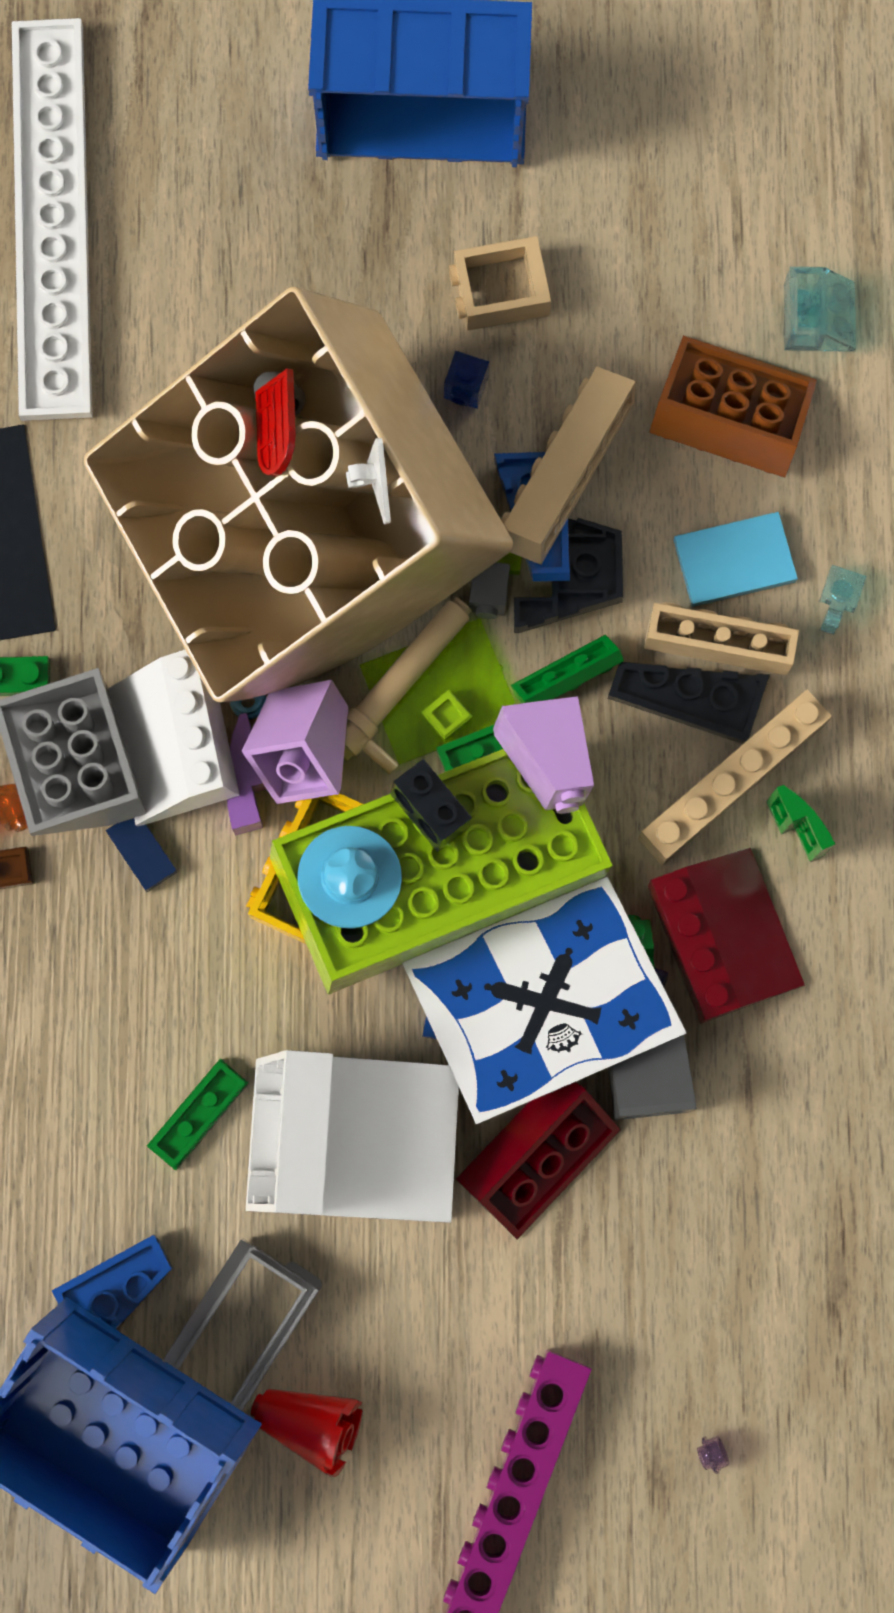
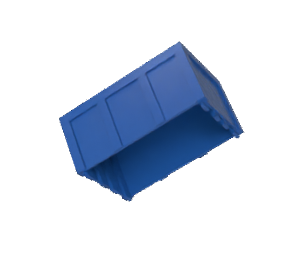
(421, 79)
(115, 1442)

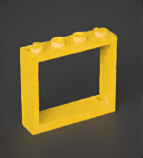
(262, 896)

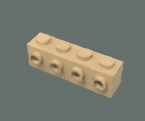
(721, 638)

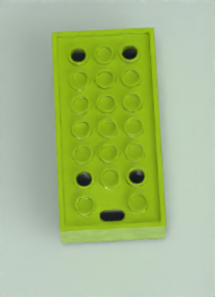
(497, 868)

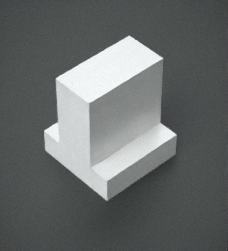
(352, 1137)

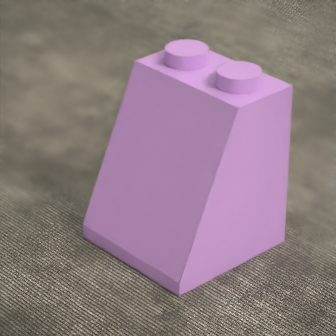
(300, 742)
(548, 750)

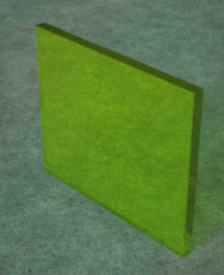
(464, 667)

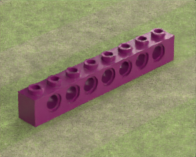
(500, 1567)

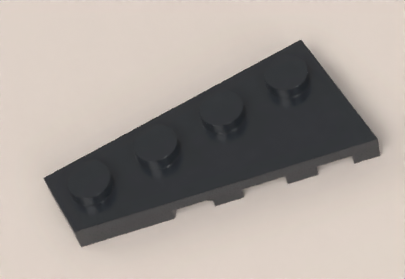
(704, 700)

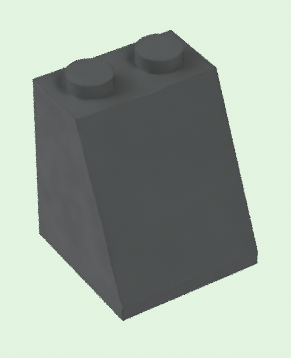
(653, 1083)

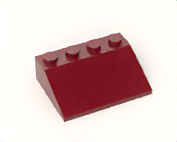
(725, 934)

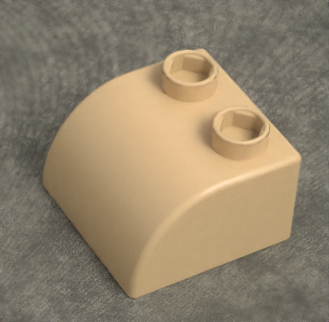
(295, 567)

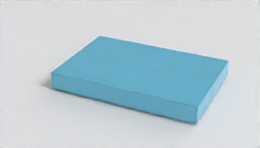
(735, 559)

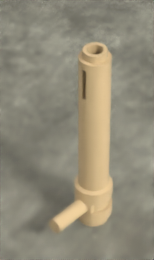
(397, 681)

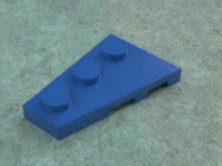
(119, 1283)

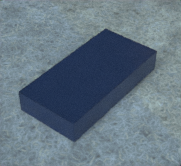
(141, 853)

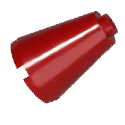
(310, 1425)

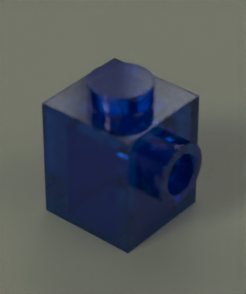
(466, 379)

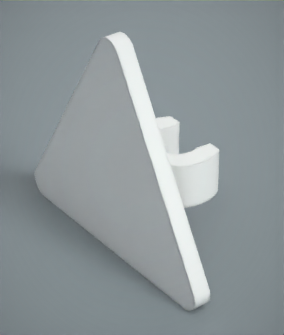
(372, 473)

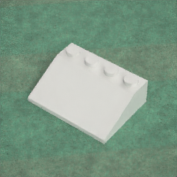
(173, 738)

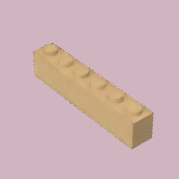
(568, 463)
(734, 777)

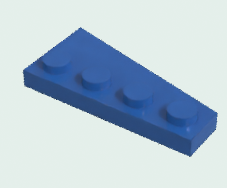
(514, 471)

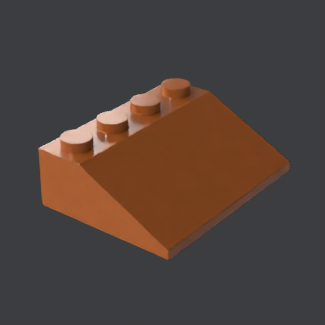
(733, 406)

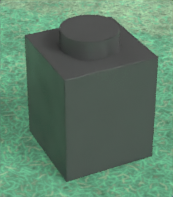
(490, 591)

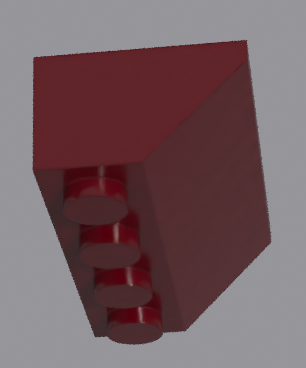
(538, 1156)

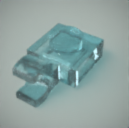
(841, 593)

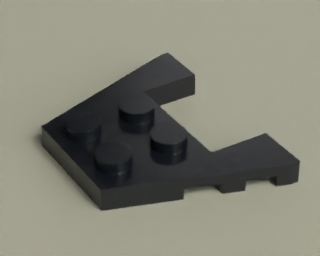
(593, 582)

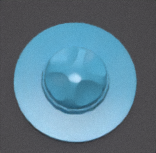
(349, 877)

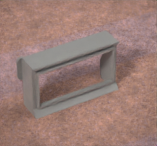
(292, 1272)

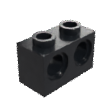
(430, 805)

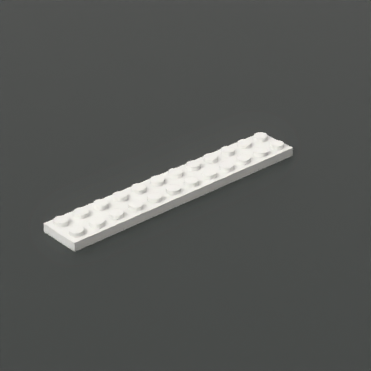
(51, 220)

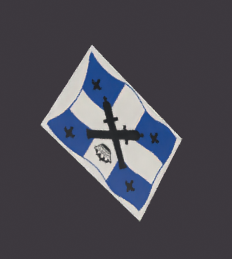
(543, 999)

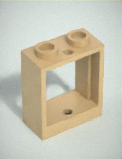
(507, 311)

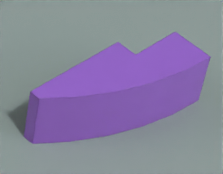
(244, 809)

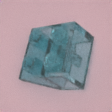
(819, 310)

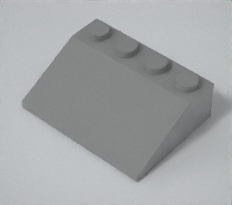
(69, 756)

